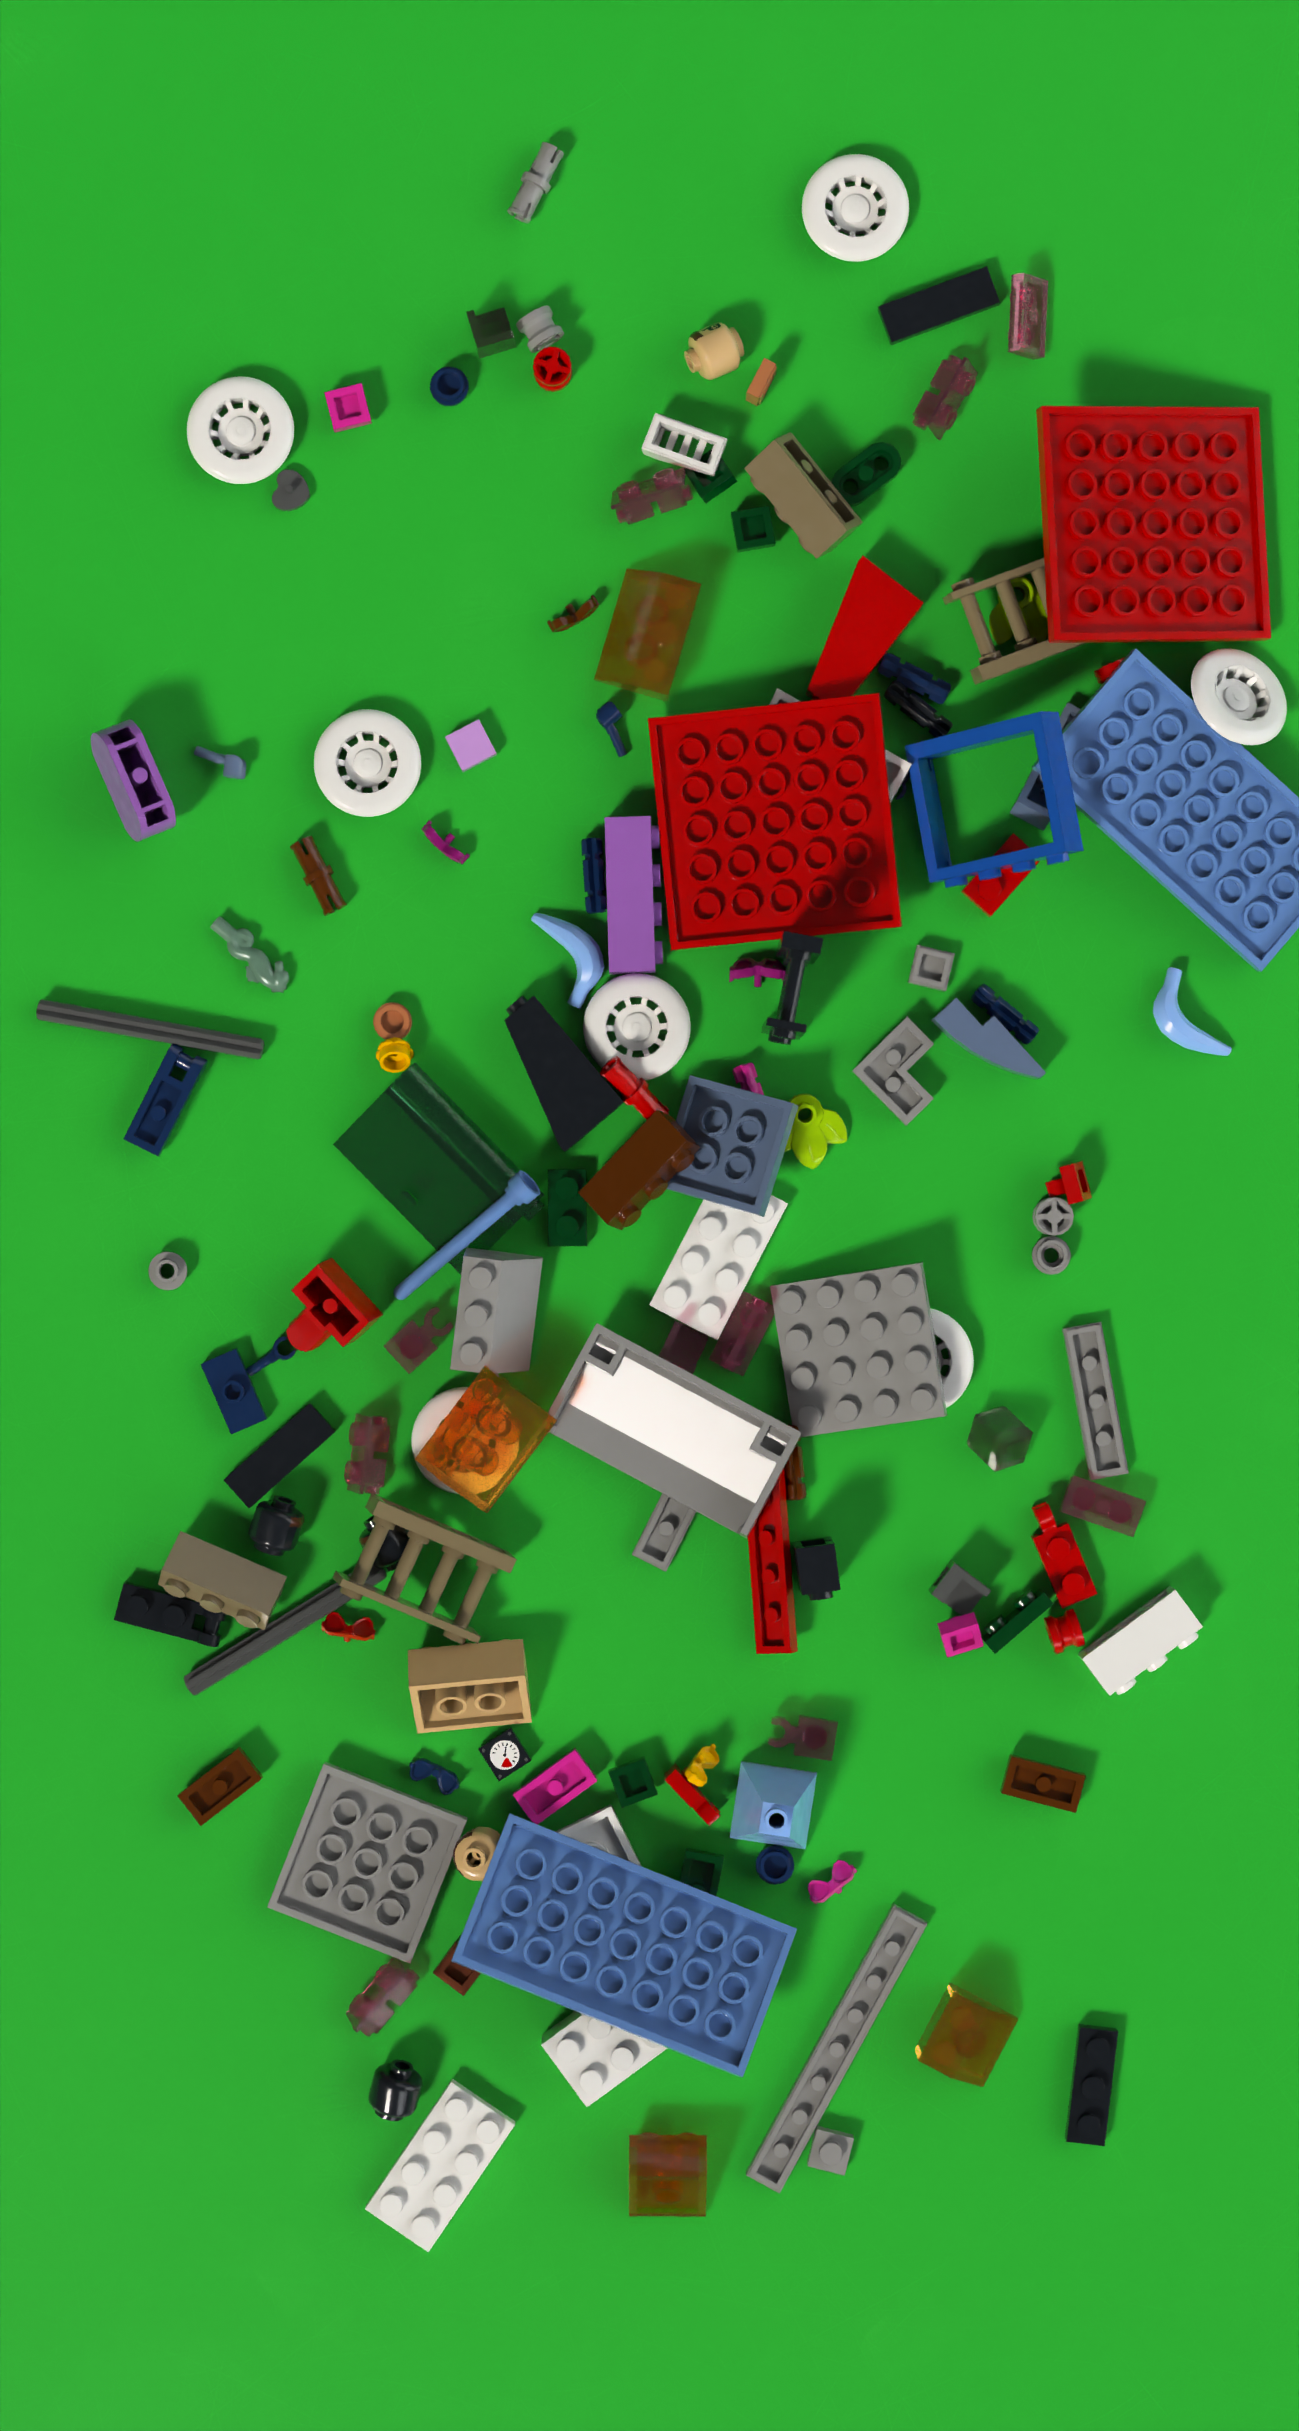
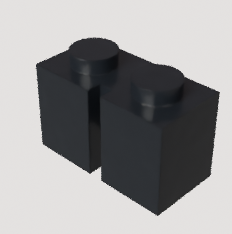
(816, 1567)

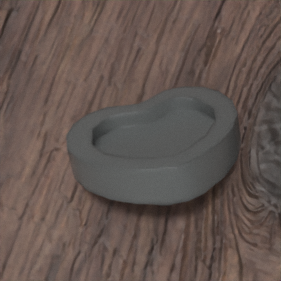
(291, 491)

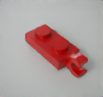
(1061, 1558)

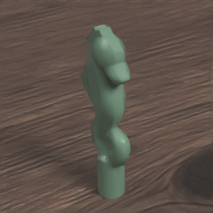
(259, 969)

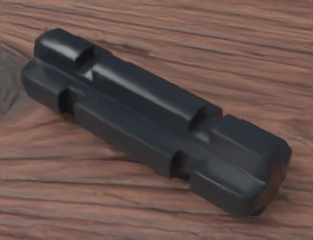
(917, 709)

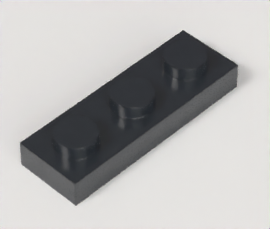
(1091, 2085)

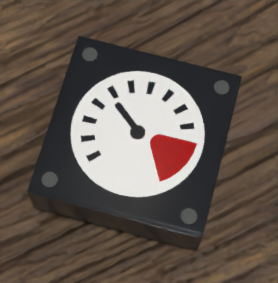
(504, 1754)

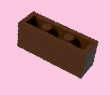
(640, 1170)

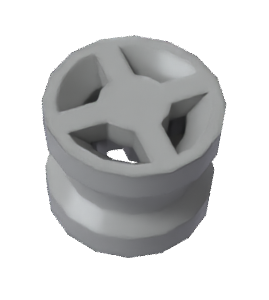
(540, 329)
(1059, 1216)

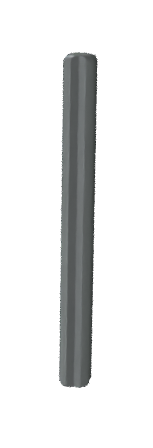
(150, 1029)
(273, 1635)

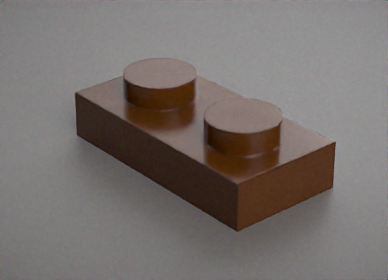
(1042, 1783)
(220, 1786)

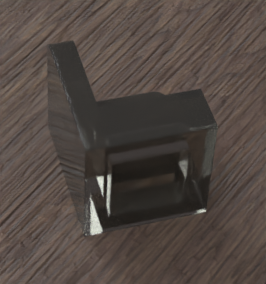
(491, 332)
(999, 1438)

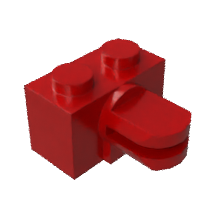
(332, 1308)

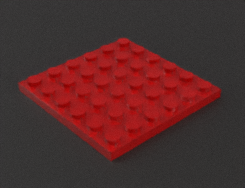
(1153, 524)
(775, 821)

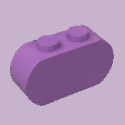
(133, 780)

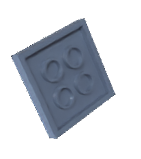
(739, 1142)

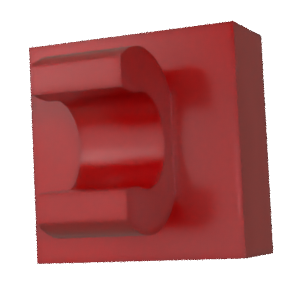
(1072, 1183)

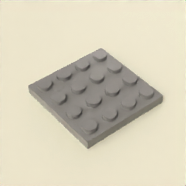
(858, 1350)
(367, 1862)

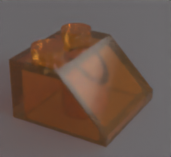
(965, 2036)
(667, 2175)

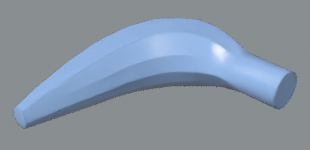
(582, 949)
(1176, 1025)

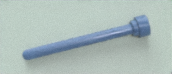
(520, 1190)

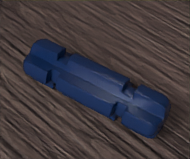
(914, 678)
(593, 875)
(1005, 1013)

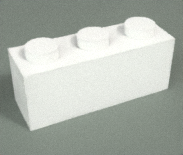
(1141, 1641)

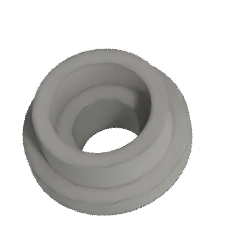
(1062, 1250)
(180, 1270)

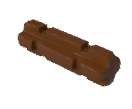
(794, 1472)

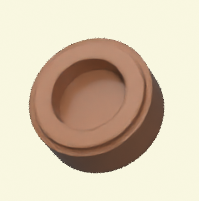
(392, 1021)

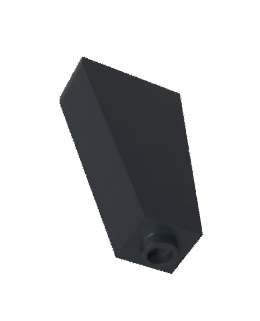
(563, 1078)

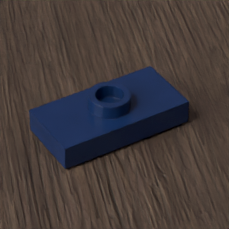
(234, 1391)

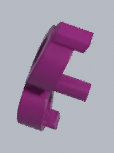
(749, 967)

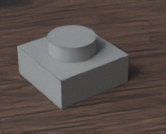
(830, 2150)

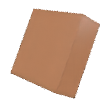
(761, 382)

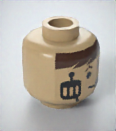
(714, 351)
(475, 1851)

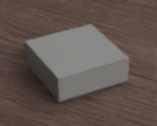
(931, 968)

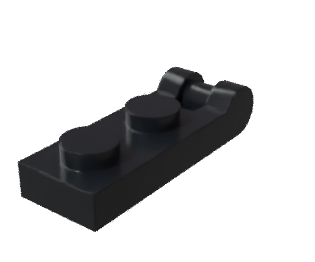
(167, 1614)

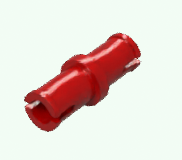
(633, 1090)

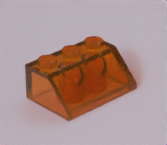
(648, 632)
(486, 1439)

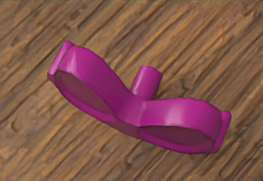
(444, 845)

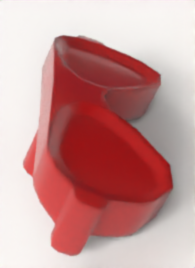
(361, 1630)

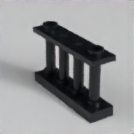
(797, 952)

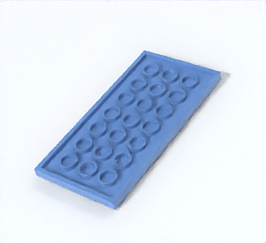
(1188, 807)
(624, 1945)

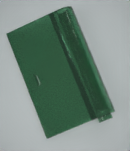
(430, 1147)

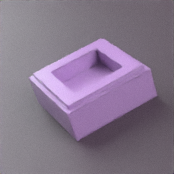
(470, 745)

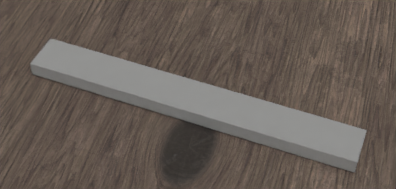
(836, 2048)

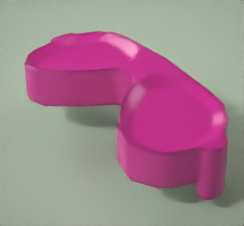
(841, 1875)

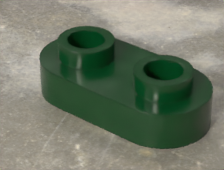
(865, 475)

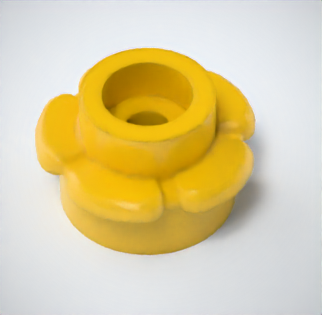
(394, 1055)

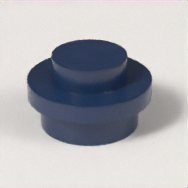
(449, 386)
(774, 1864)

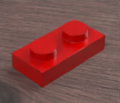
(991, 893)

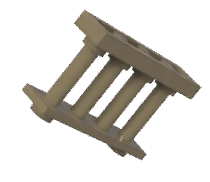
(1027, 648)
(421, 1530)

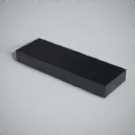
(938, 305)
(279, 1455)

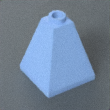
(768, 1791)

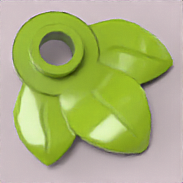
(1031, 609)
(810, 1136)

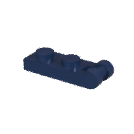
(164, 1101)

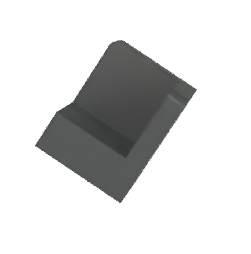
(958, 1589)

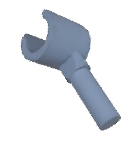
(233, 765)

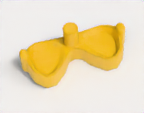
(704, 1759)

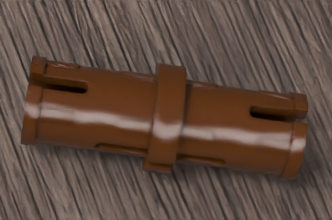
(318, 875)

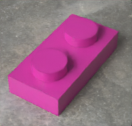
(555, 1786)

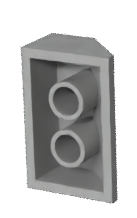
(496, 1311)

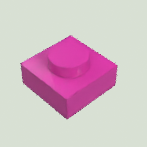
(348, 407)
(960, 1634)

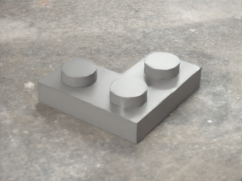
(887, 1075)

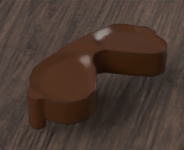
(574, 617)

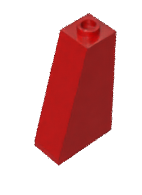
(864, 630)

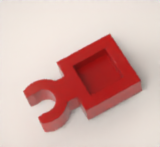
(691, 1794)

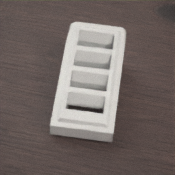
(662, 423)

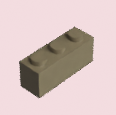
(802, 495)
(221, 1581)

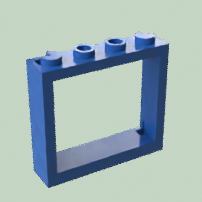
(1056, 784)

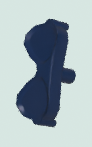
(446, 1779)

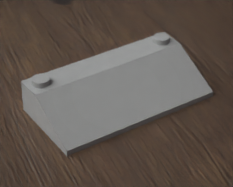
(672, 1430)

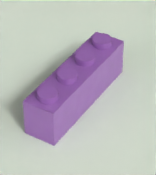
(630, 895)

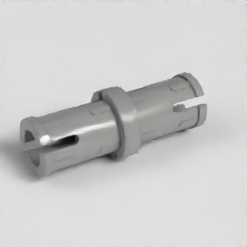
(535, 182)

